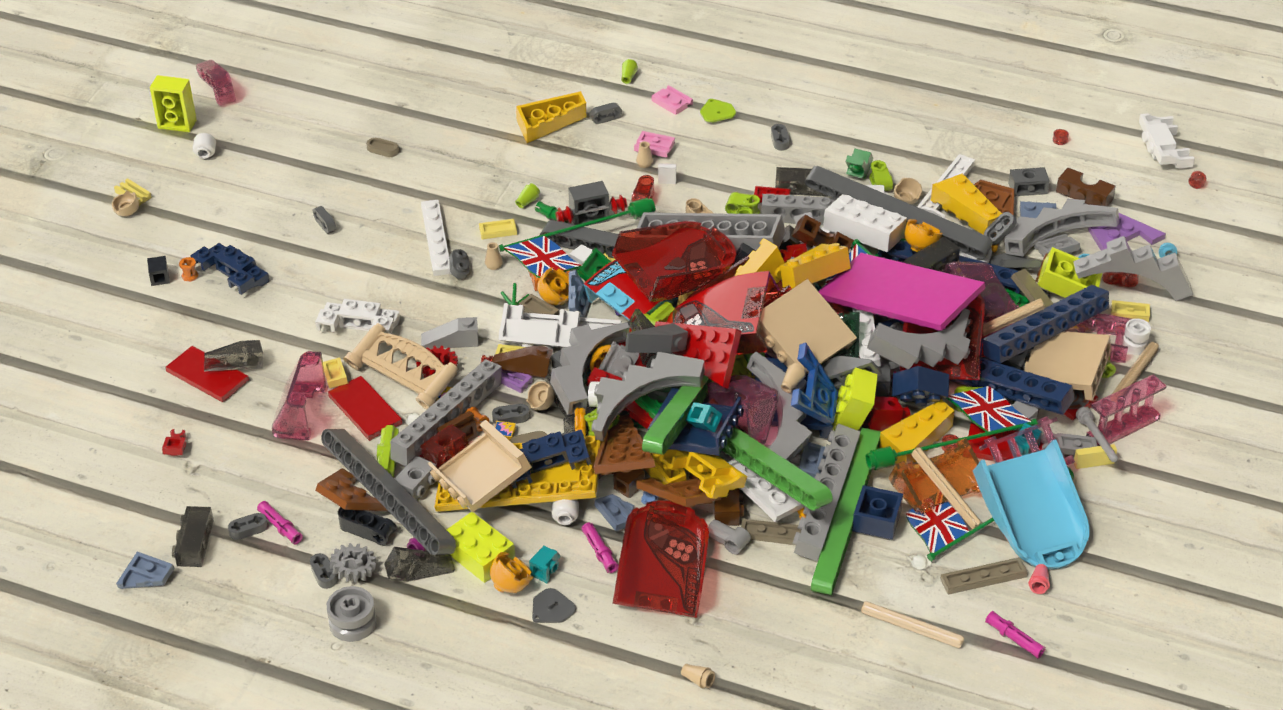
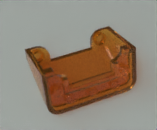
(921, 491)

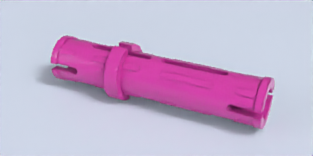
(284, 526)
(602, 552)
(1008, 630)

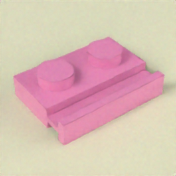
(672, 100)
(659, 144)

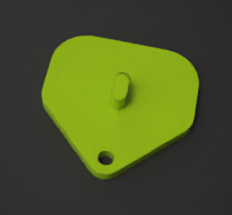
(717, 110)

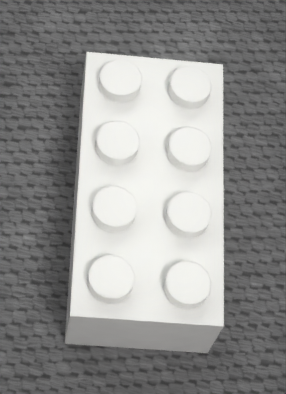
(865, 222)

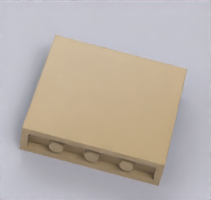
(801, 318)
(1072, 359)
(481, 468)

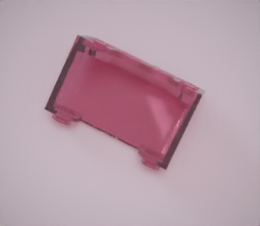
(995, 296)
(304, 381)
(756, 399)

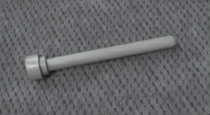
(1086, 417)

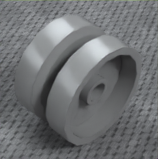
(351, 613)

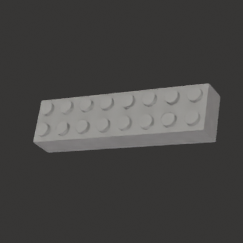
(737, 227)

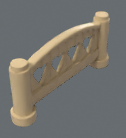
(427, 388)

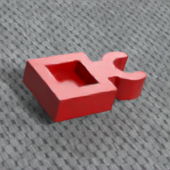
(793, 251)
(174, 444)

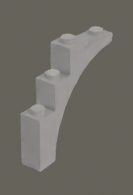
(1051, 221)
(1142, 261)
(929, 348)
(665, 372)
(568, 379)
(791, 434)

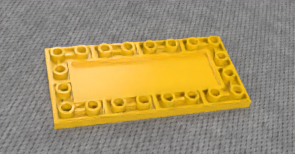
(547, 486)

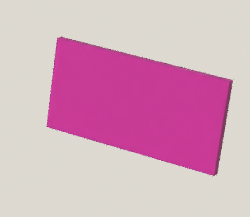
(902, 291)

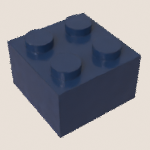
(920, 385)
(877, 512)

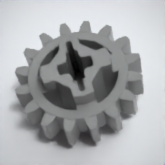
(353, 562)

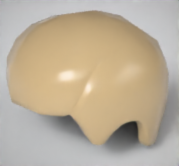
(908, 190)
(125, 204)
(541, 396)

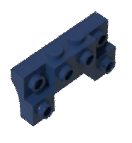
(234, 264)
(553, 451)

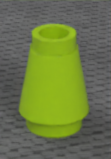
(629, 69)
(528, 195)

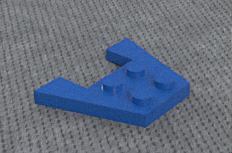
(820, 392)

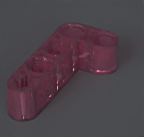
(217, 79)

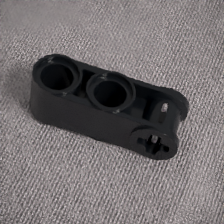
(366, 525)

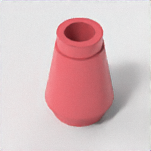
(1039, 580)

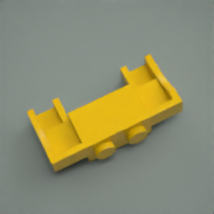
(715, 473)

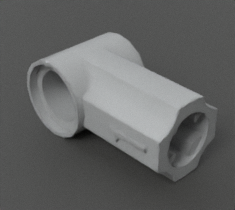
(733, 539)

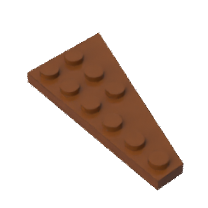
(622, 450)

